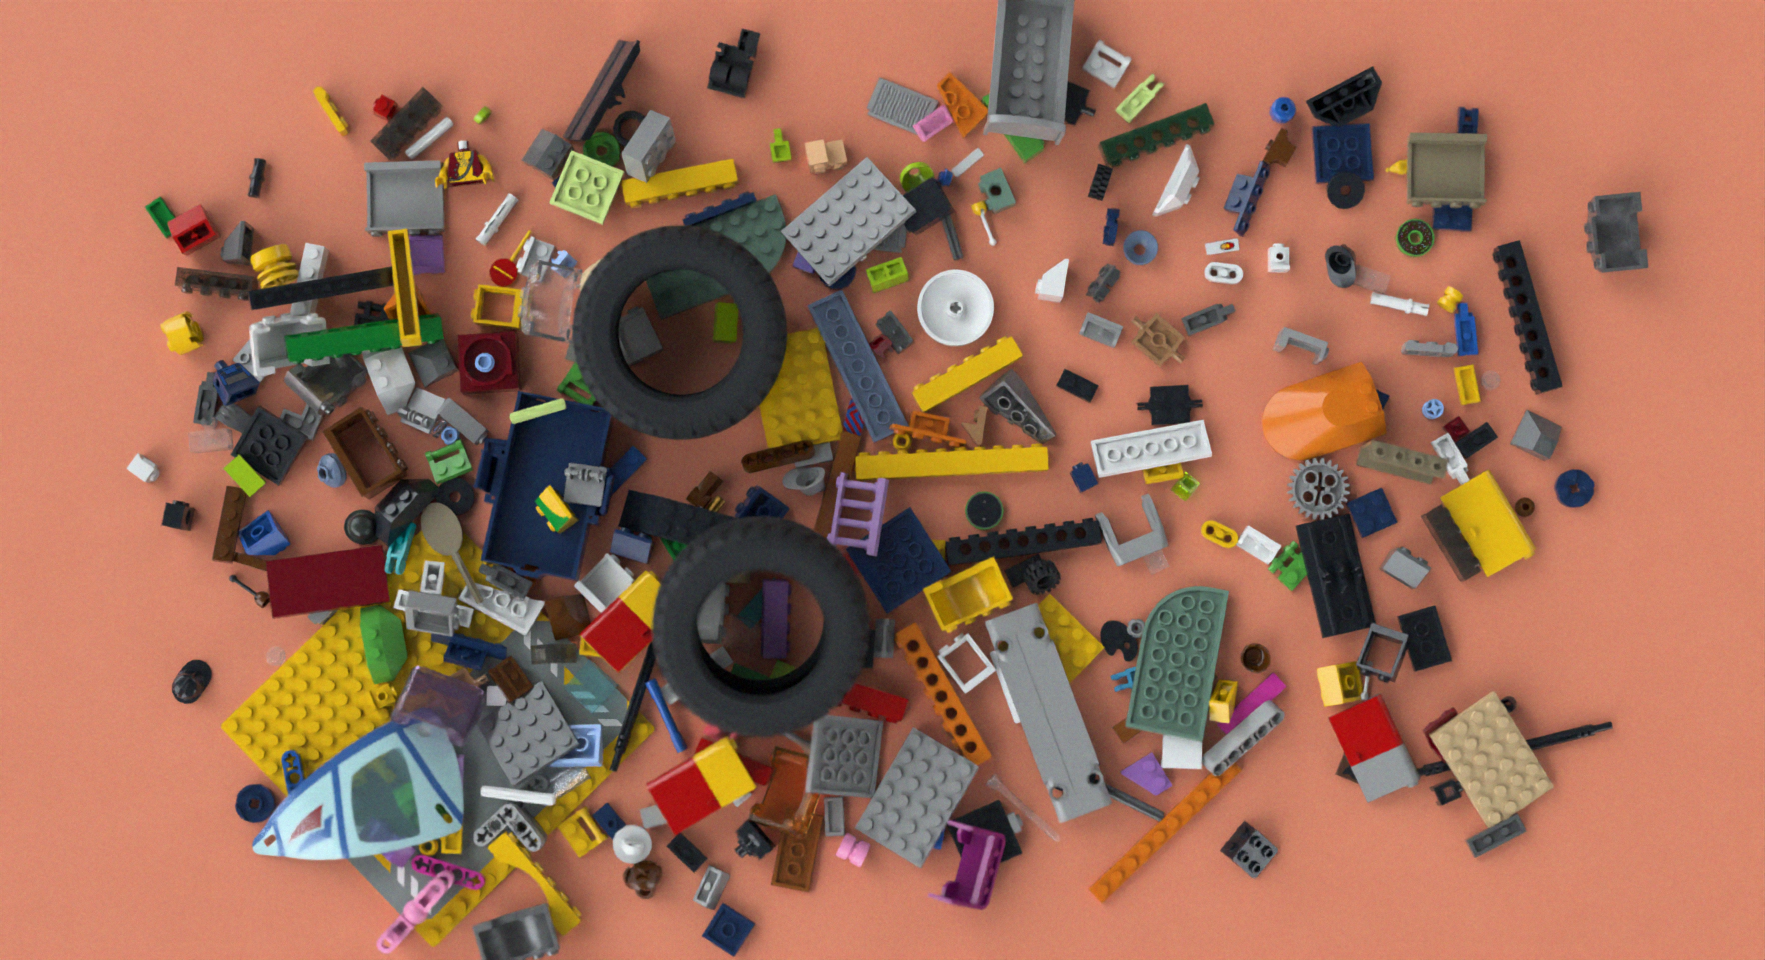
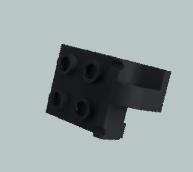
(732, 65)

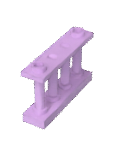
(876, 507)

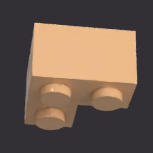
(825, 155)

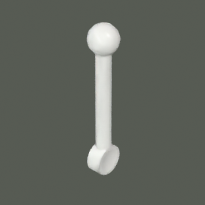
(1364, 696)

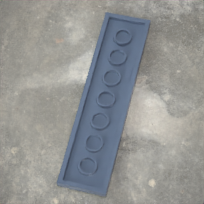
(857, 365)

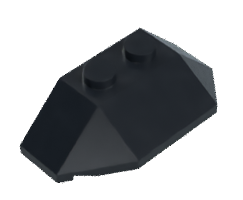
(1347, 99)
(402, 506)

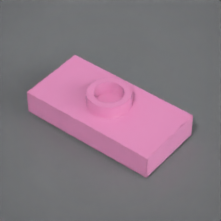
(933, 123)

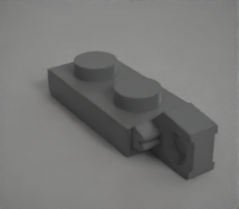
(1206, 318)
(206, 400)
(506, 580)

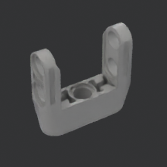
(1139, 546)

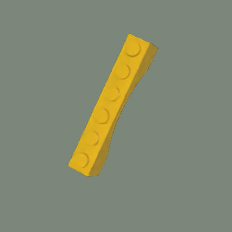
(509, 852)

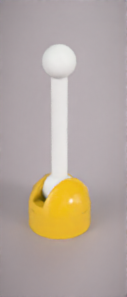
(980, 209)

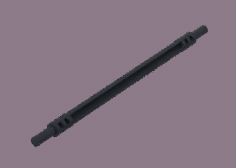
(634, 706)
(1534, 743)

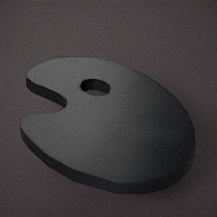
(1114, 636)

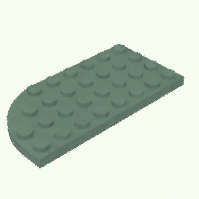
(752, 226)
(1178, 663)

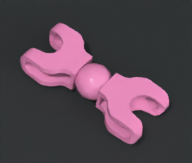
(415, 911)

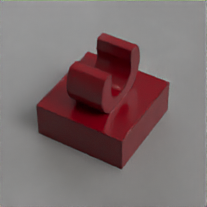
(880, 344)
(1456, 428)

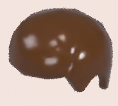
(1255, 658)

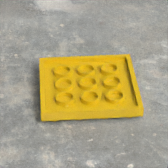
(1072, 641)

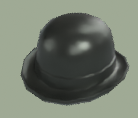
(361, 527)

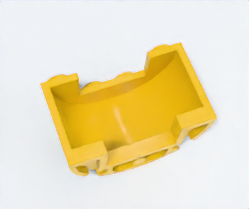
(968, 595)

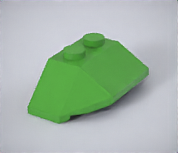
(382, 643)

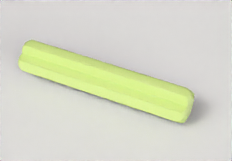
(538, 411)

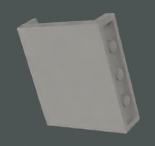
(404, 197)

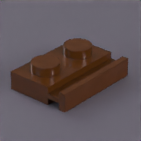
(510, 679)

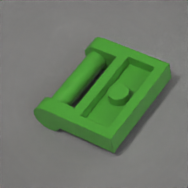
(575, 377)
(449, 467)

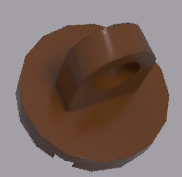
(643, 876)

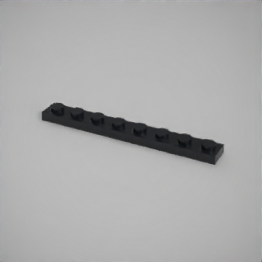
(320, 288)

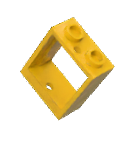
(476, 313)

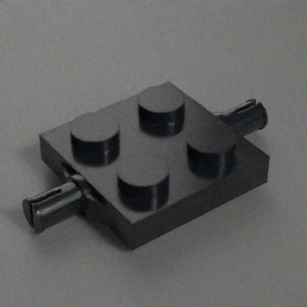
(1076, 103)
(1169, 404)

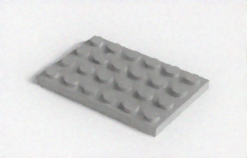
(848, 221)
(917, 797)

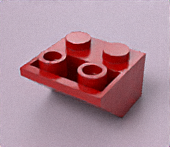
(192, 230)

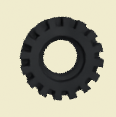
(1100, 182)
(1042, 577)

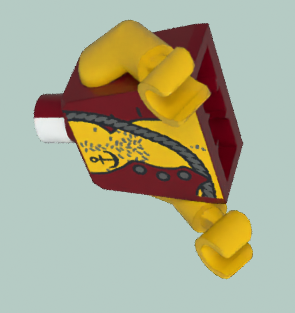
(464, 168)

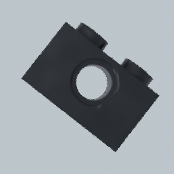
(178, 515)

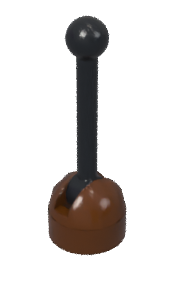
(261, 598)

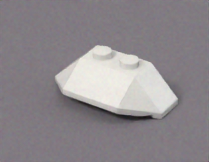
(1179, 184)
(390, 377)

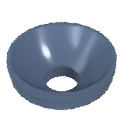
(1143, 238)
(331, 470)

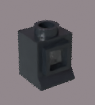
(1447, 791)

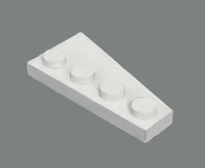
(505, 607)

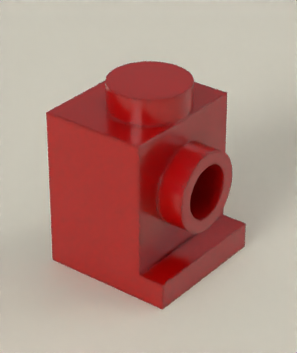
(385, 108)

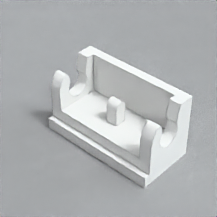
(1258, 545)

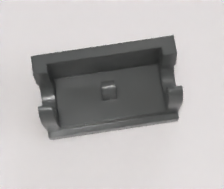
(893, 329)

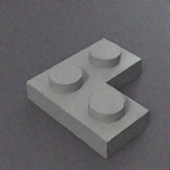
(306, 423)

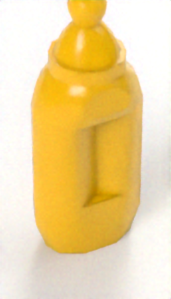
(1399, 167)

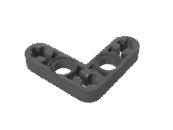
(533, 782)

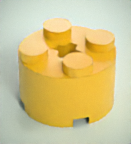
(182, 333)

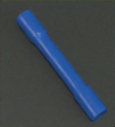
(675, 735)

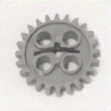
(1335, 492)

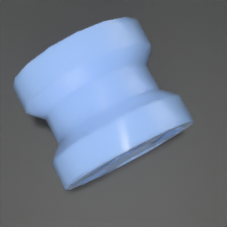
(1437, 409)

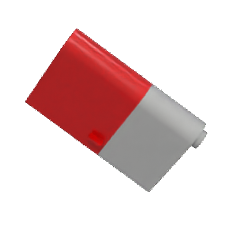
(1374, 748)

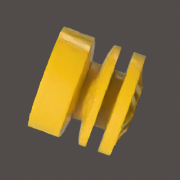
(274, 266)

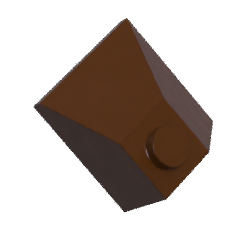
(567, 616)

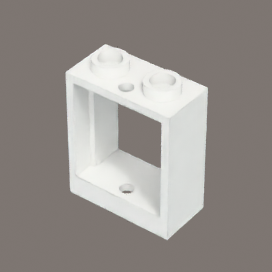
(979, 677)

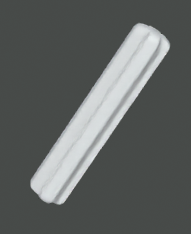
(429, 138)

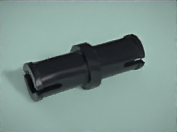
(256, 178)

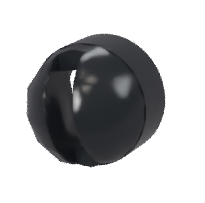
(1512, 706)

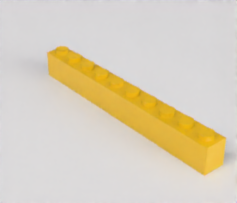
(951, 463)

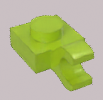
(780, 149)

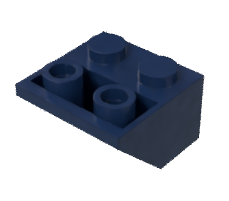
(632, 546)

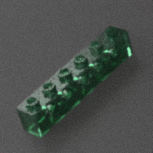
(1199, 114)

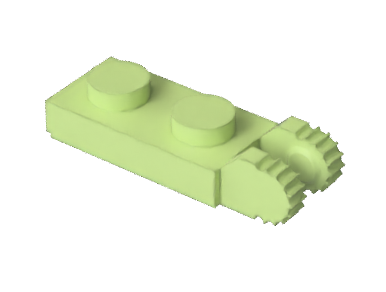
(1138, 99)

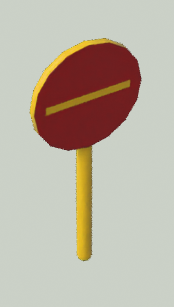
(504, 271)

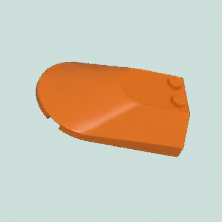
(1324, 414)

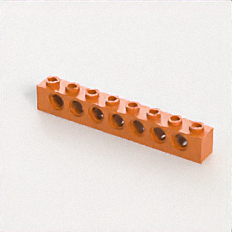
(902, 638)

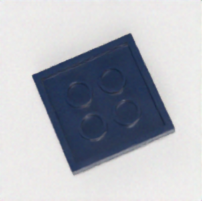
(1342, 150)

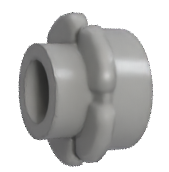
(1131, 628)

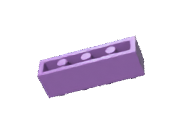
(774, 618)

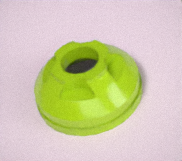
(909, 181)

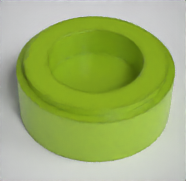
(482, 115)

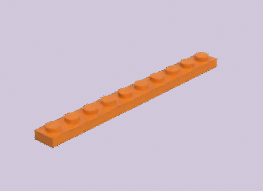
(1161, 833)

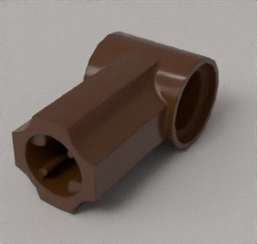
(701, 495)

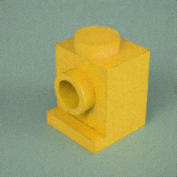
(374, 696)

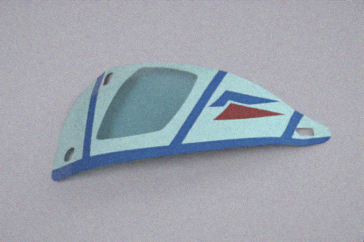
(371, 798)

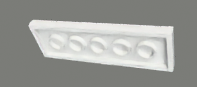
(1151, 448)

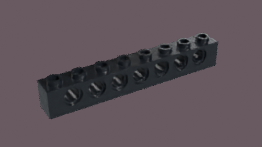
(1530, 307)
(1091, 538)

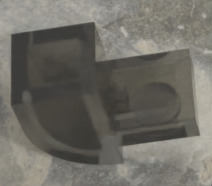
(553, 654)

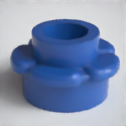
(945, 178)

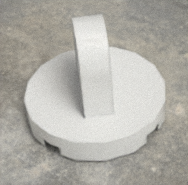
(632, 844)

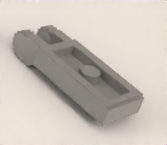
(1432, 349)

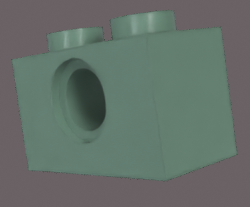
(996, 179)

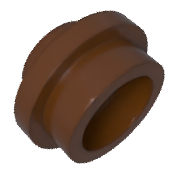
(1518, 507)

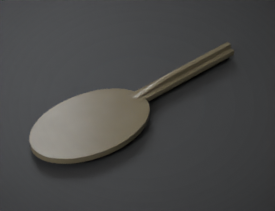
(445, 536)

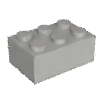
(648, 146)

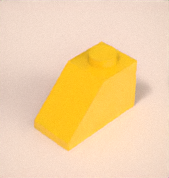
(1223, 701)

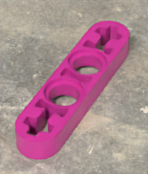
(449, 867)

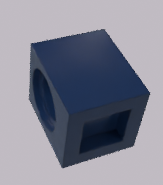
(1083, 477)

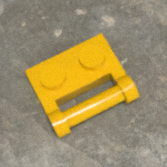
(577, 835)

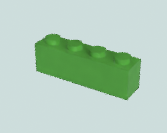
(1024, 146)

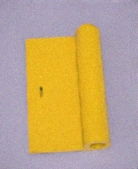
(1488, 523)

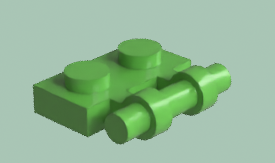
(1294, 572)

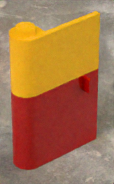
(625, 624)
(700, 785)

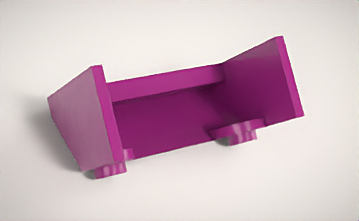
(976, 868)

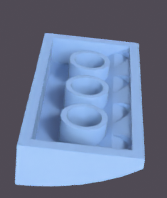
(590, 749)

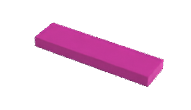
(1265, 691)

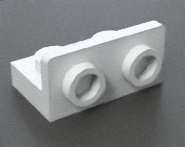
(534, 251)

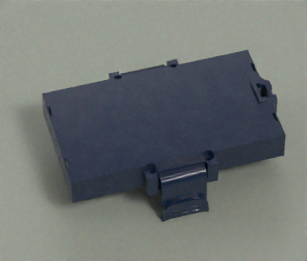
(529, 463)

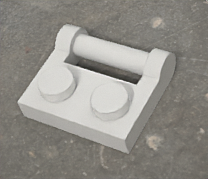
(1102, 68)

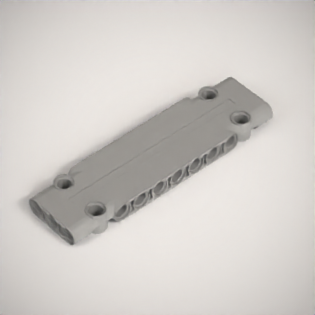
(1048, 712)

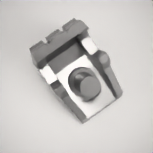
(233, 417)

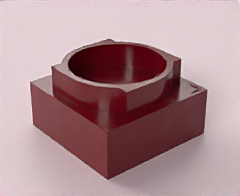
(506, 371)

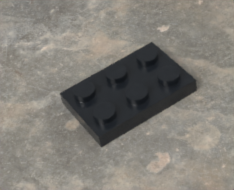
(1427, 638)

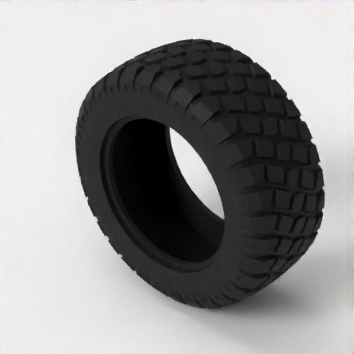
(599, 348)
(769, 704)

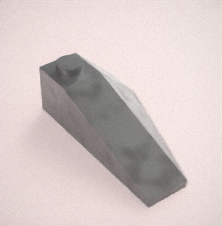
(1015, 402)

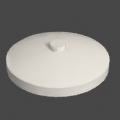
(955, 308)

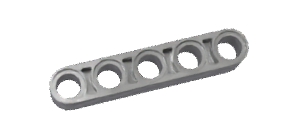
(1242, 738)

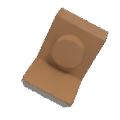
(976, 431)

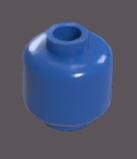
(1279, 115)

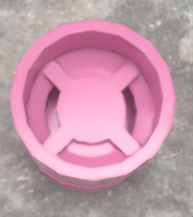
(853, 850)

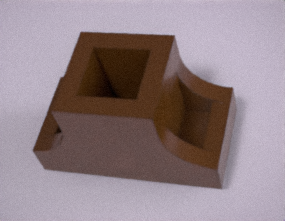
(1279, 150)

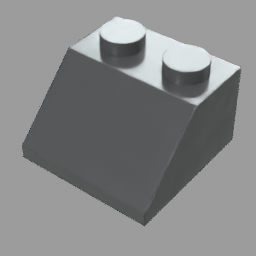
(548, 154)

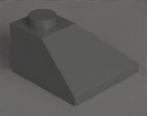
(238, 245)
(433, 362)
(1536, 436)

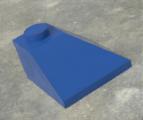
(263, 536)

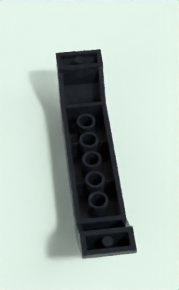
(668, 517)

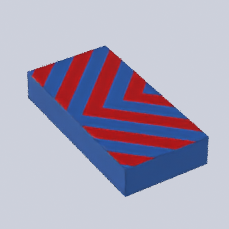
(853, 421)

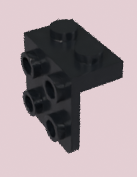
(1249, 849)

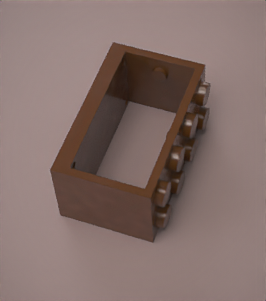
(331, 434)

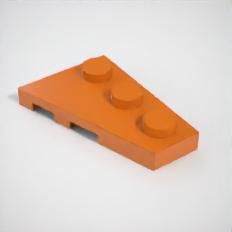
(961, 104)

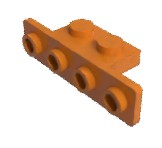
(928, 426)

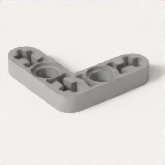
(512, 822)

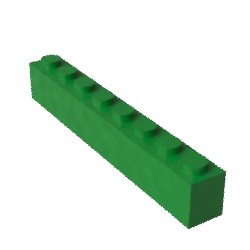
(356, 338)

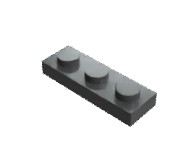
(1495, 835)

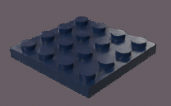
(904, 561)

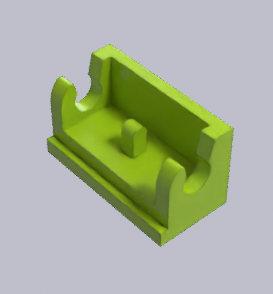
(887, 274)
(725, 322)
(244, 475)

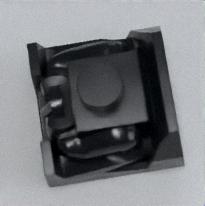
(753, 840)

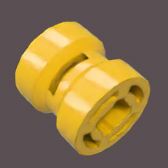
(1449, 300)

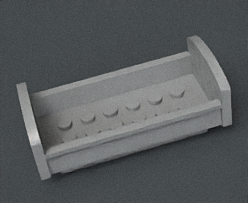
(1030, 69)

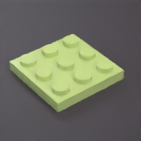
(587, 187)

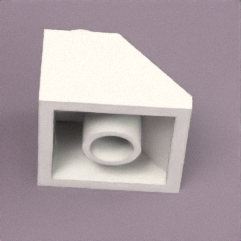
(1053, 283)

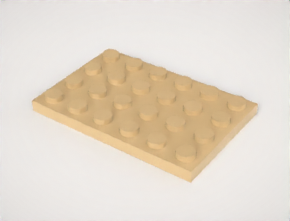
(1491, 760)

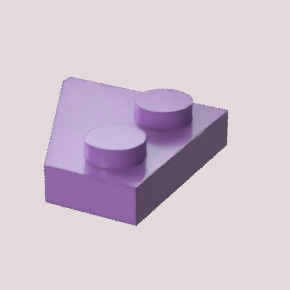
(1148, 774)

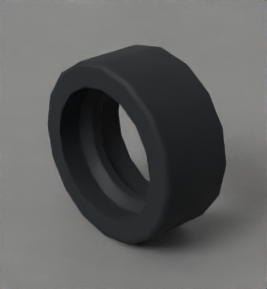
(619, 121)

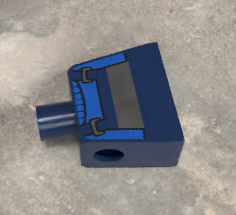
(234, 382)

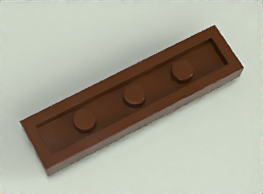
(229, 525)

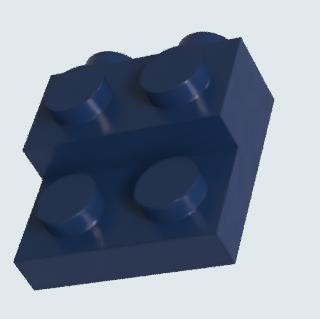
(759, 504)

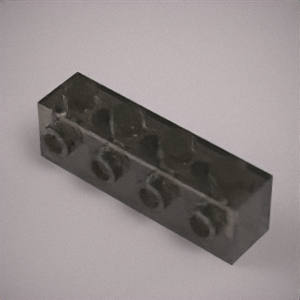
(406, 124)
(215, 282)
(1450, 542)

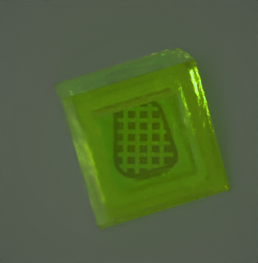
(1185, 486)

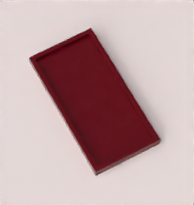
(327, 581)

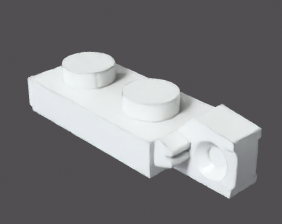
(1446, 449)

